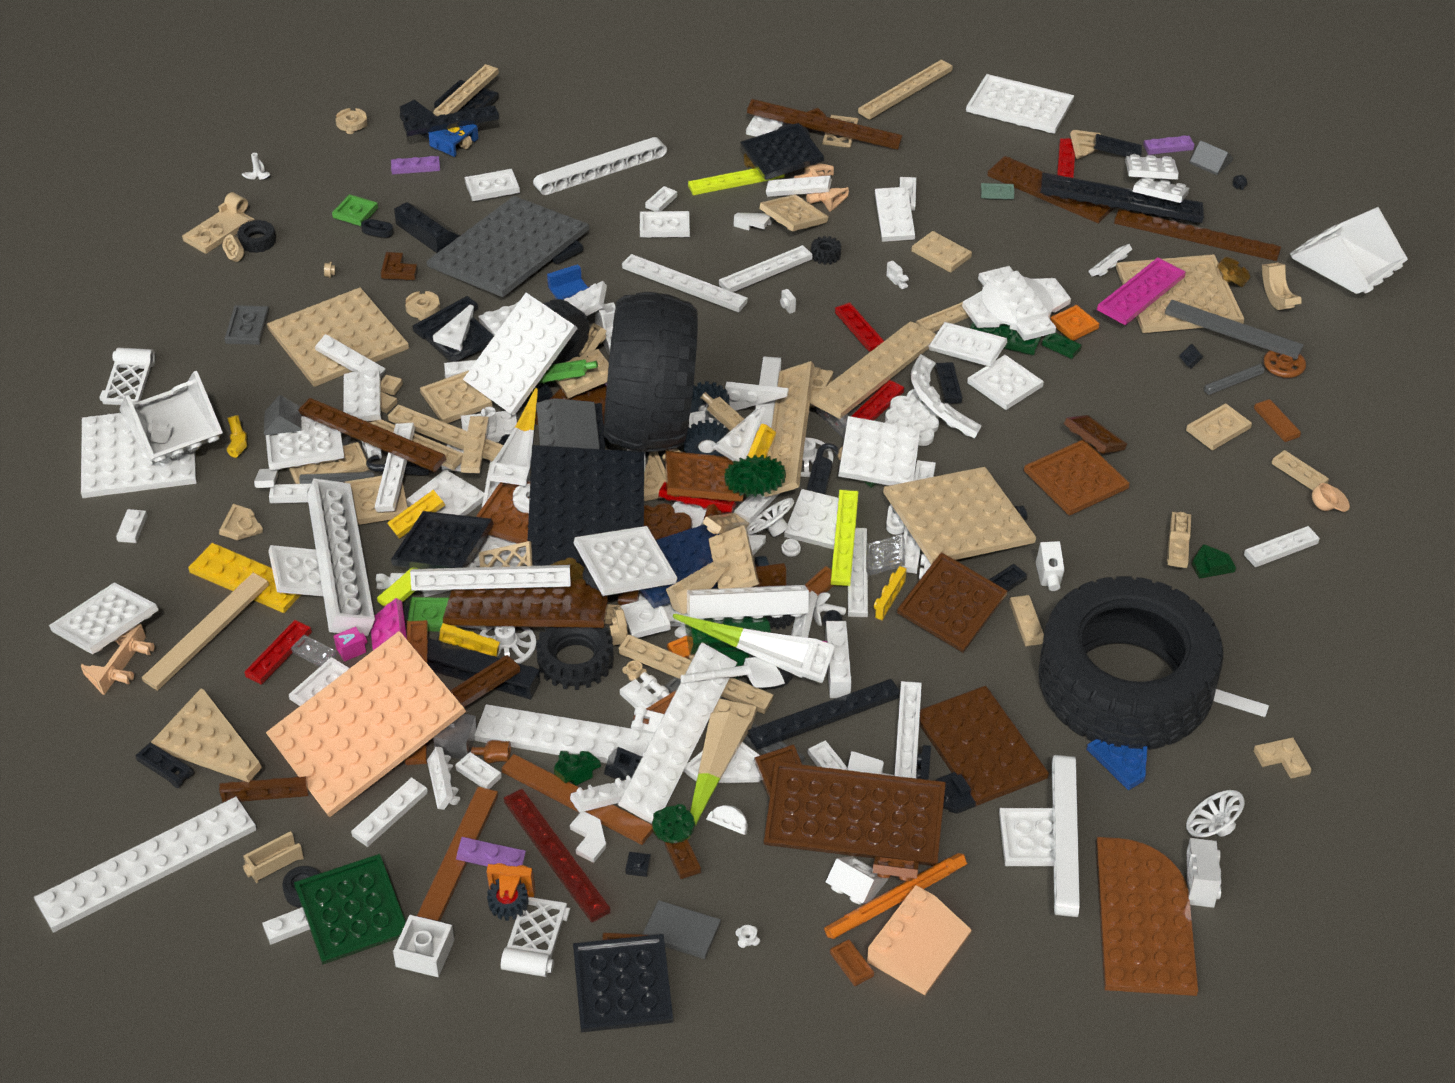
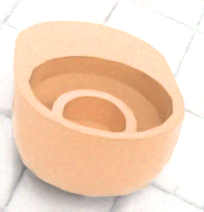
(1328, 497)

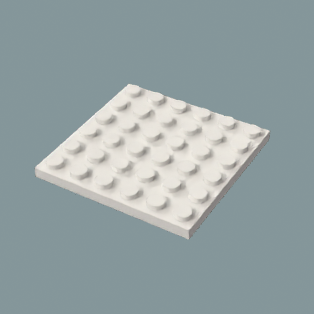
(117, 464)

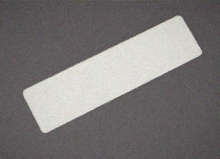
(1240, 703)

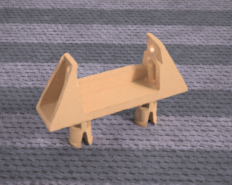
(829, 198)
(129, 643)

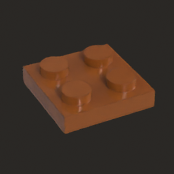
(903, 868)

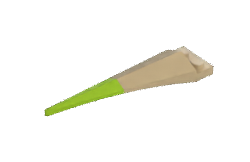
(724, 735)

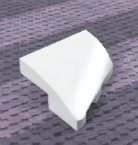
(747, 220)

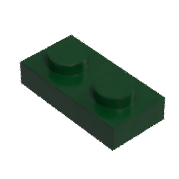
(1062, 345)

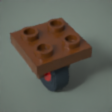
(768, 574)

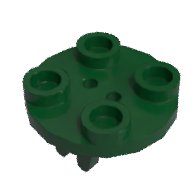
(671, 816)

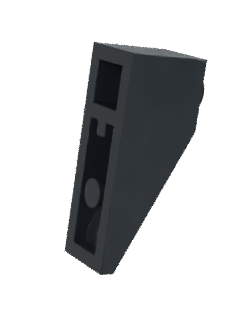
(621, 764)

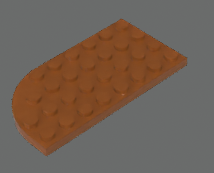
(1144, 920)

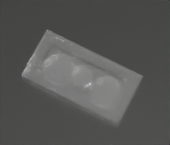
(313, 650)

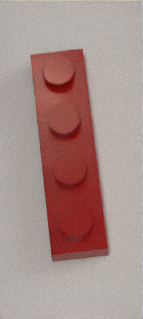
(1066, 158)
(858, 326)
(879, 401)
(723, 505)
(277, 652)

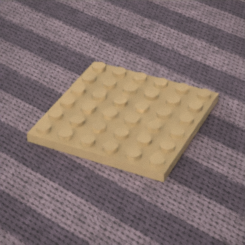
(1199, 288)
(346, 318)
(959, 514)

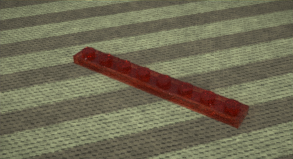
(557, 855)

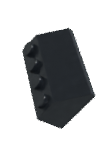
(424, 226)

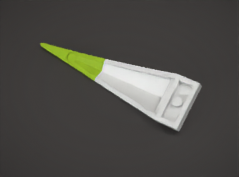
(791, 653)

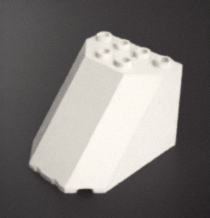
(1354, 252)
(187, 413)

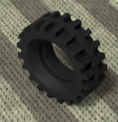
(575, 674)

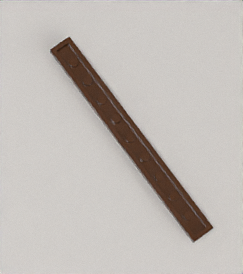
(824, 124)
(1197, 235)
(372, 434)

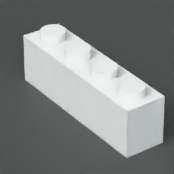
(839, 665)

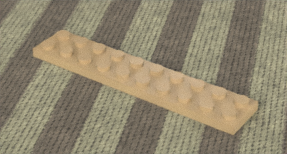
(873, 370)
(790, 423)

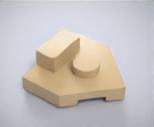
(240, 523)
(618, 629)

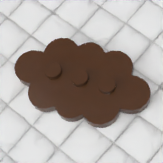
(663, 520)

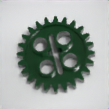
(755, 475)

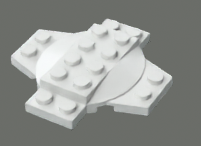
(1016, 302)

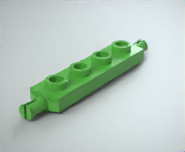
(567, 370)

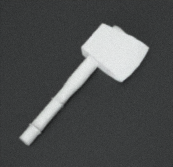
(758, 671)

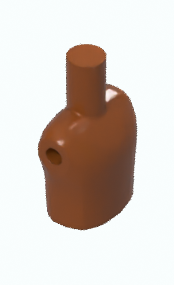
(494, 751)

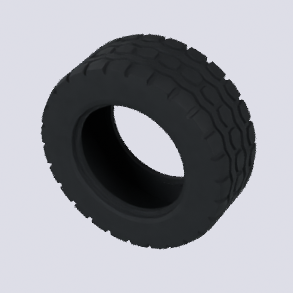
(1123, 709)

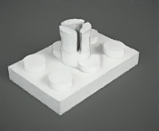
(499, 423)

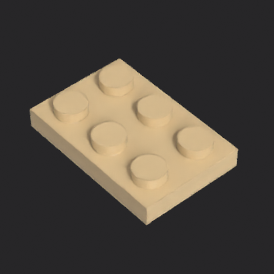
(941, 251)
(1219, 426)

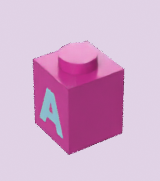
(350, 643)

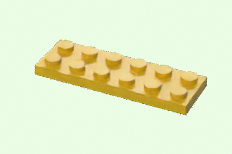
(232, 569)

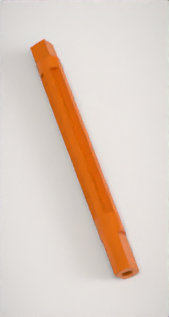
(894, 896)

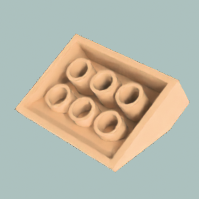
(918, 941)

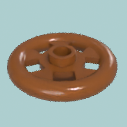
(1285, 363)

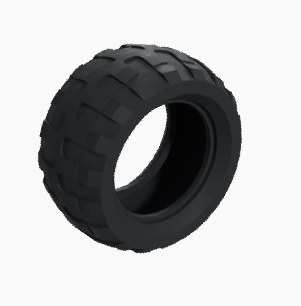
(650, 372)

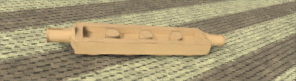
(723, 412)

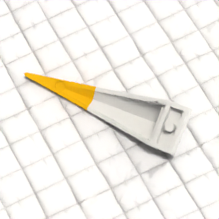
(514, 459)

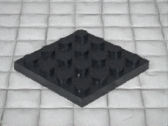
(782, 151)
(442, 541)
(622, 983)

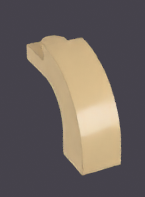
(1276, 287)

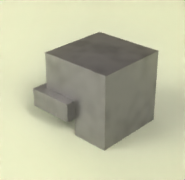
(457, 737)

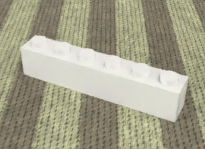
(748, 602)

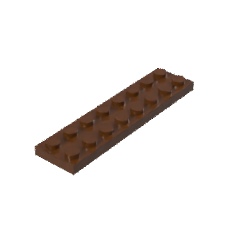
(1029, 181)

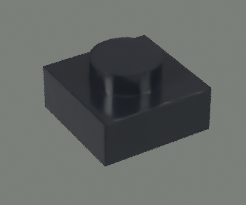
(1191, 356)
(638, 864)

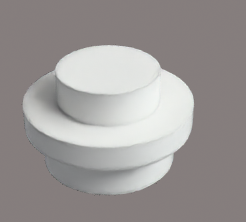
(791, 547)

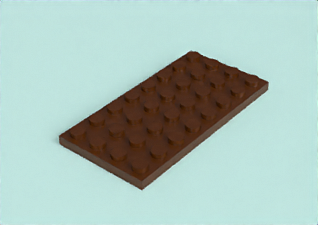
(529, 606)
(855, 813)

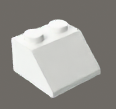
(855, 879)

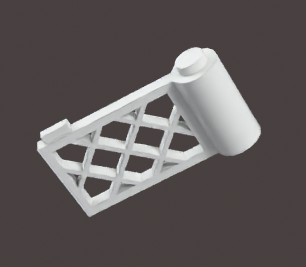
(132, 360)
(529, 958)

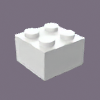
(423, 945)

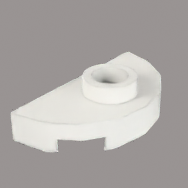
(730, 818)

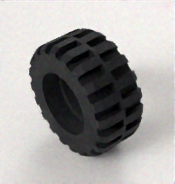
(578, 319)

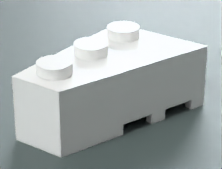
(1203, 872)

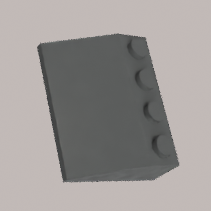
(568, 423)

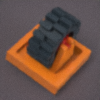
(509, 889)

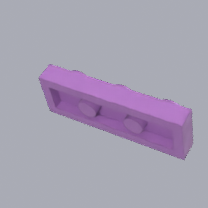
(1168, 144)
(415, 165)
(488, 853)

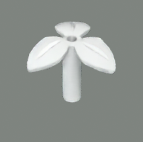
(258, 169)
(821, 606)

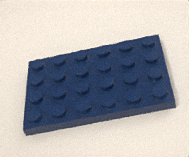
(686, 554)

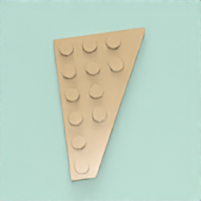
(207, 739)

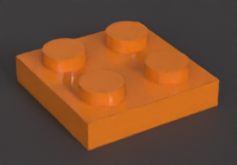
(1074, 322)

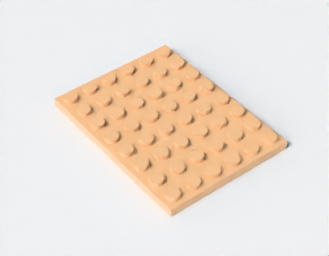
(365, 723)

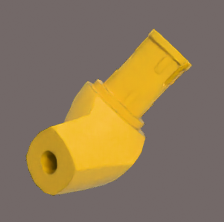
(238, 437)

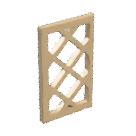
(838, 141)
(527, 558)

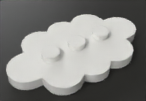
(913, 413)

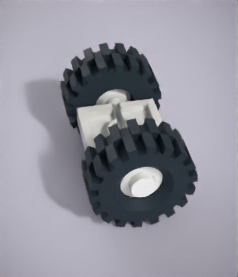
(703, 427)

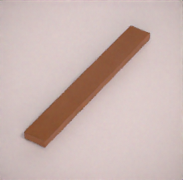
(418, 637)
(555, 788)
(452, 869)

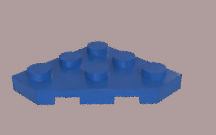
(1124, 763)

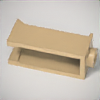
(272, 857)

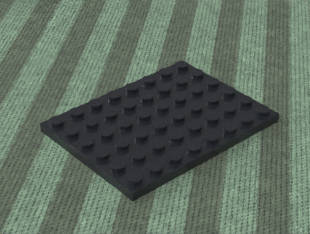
(581, 495)

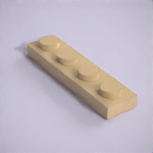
(474, 444)
(724, 522)

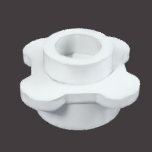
(747, 930)

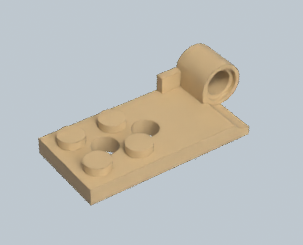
(215, 229)

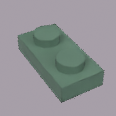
(997, 191)

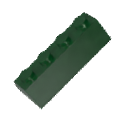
(696, 637)

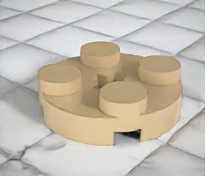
(351, 120)
(422, 305)

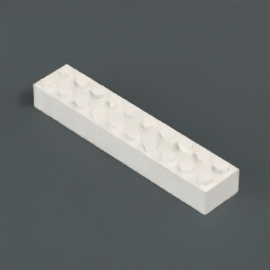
(340, 557)

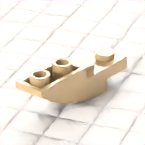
(1179, 539)

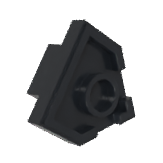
(957, 793)

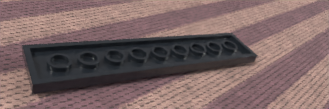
(1120, 197)

